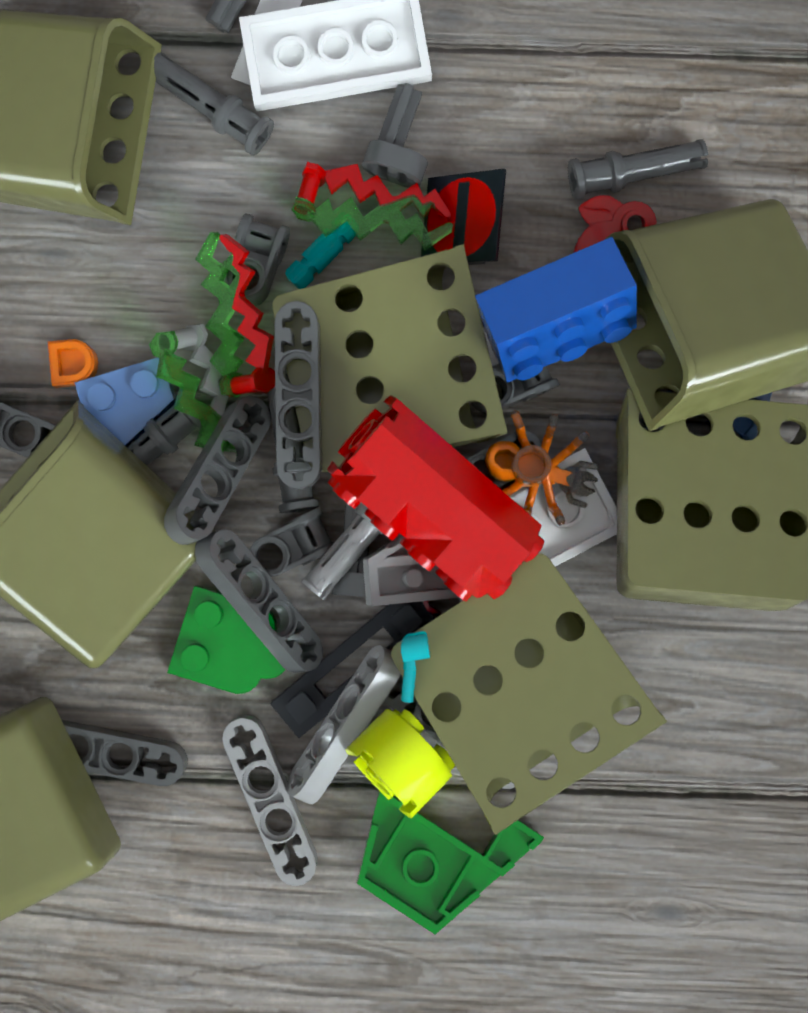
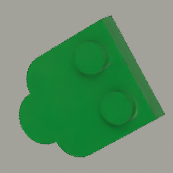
(220, 647)

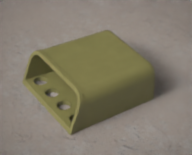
(57, 111)
(718, 307)
(395, 338)
(713, 511)
(87, 539)
(520, 685)
(49, 810)

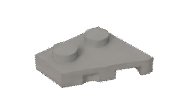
(397, 578)

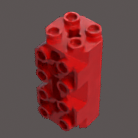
(436, 501)

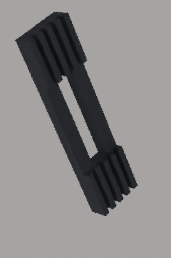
(305, 705)

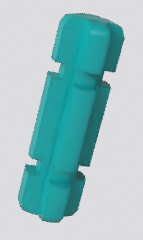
(318, 256)

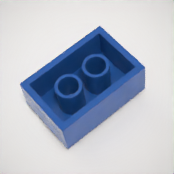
(559, 310)

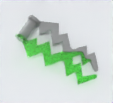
(169, 369)

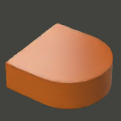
(71, 362)

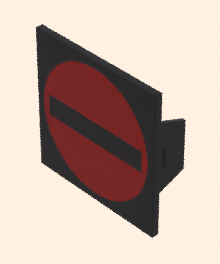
(475, 212)

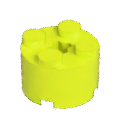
(401, 760)

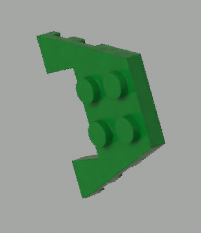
(428, 869)

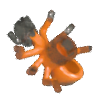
(534, 466)

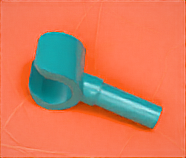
(413, 647)

